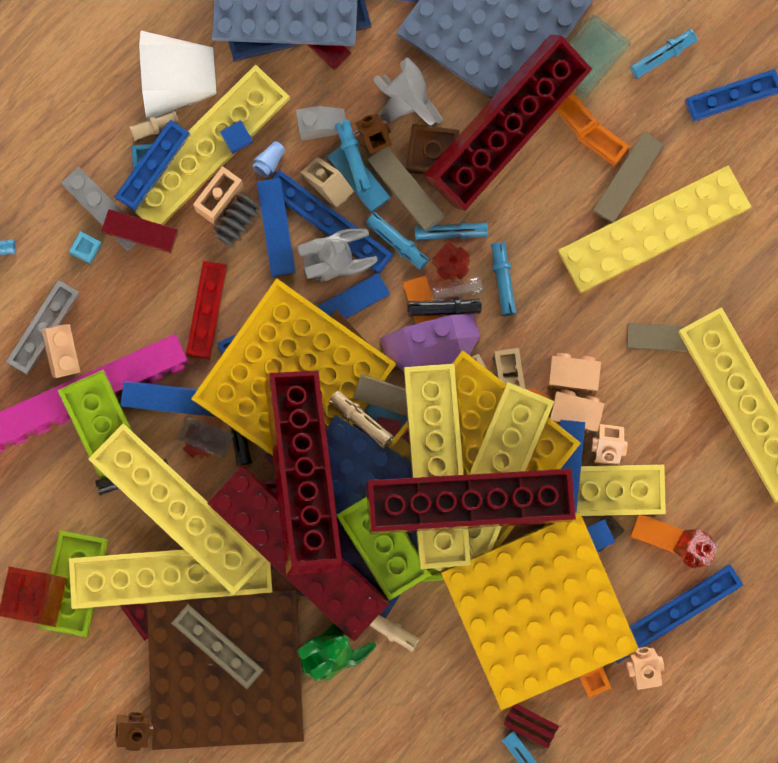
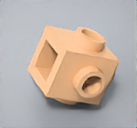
(609, 444)
(645, 668)

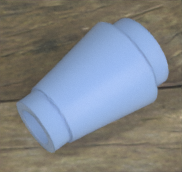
(268, 160)

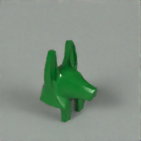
(330, 654)

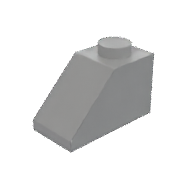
(319, 121)

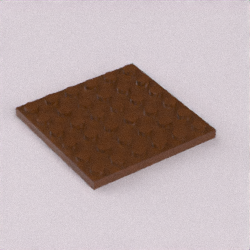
(202, 703)

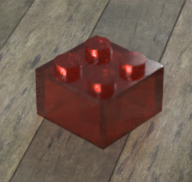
(32, 596)

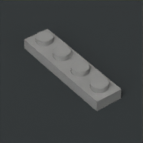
(92, 199)
(49, 315)

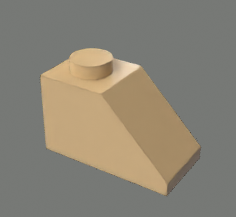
(327, 181)

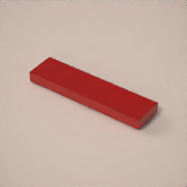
(206, 310)

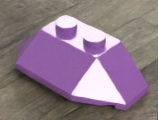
(432, 341)

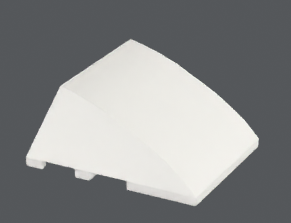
(174, 73)

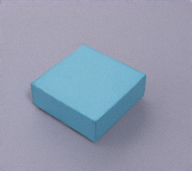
(85, 247)

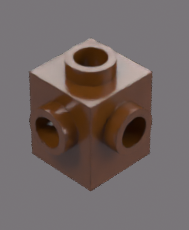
(373, 133)
(133, 731)

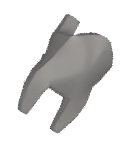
(407, 95)
(332, 256)

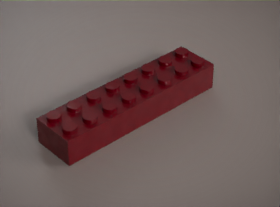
(508, 122)
(302, 473)
(470, 501)
(341, 595)

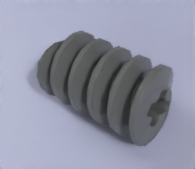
(236, 220)

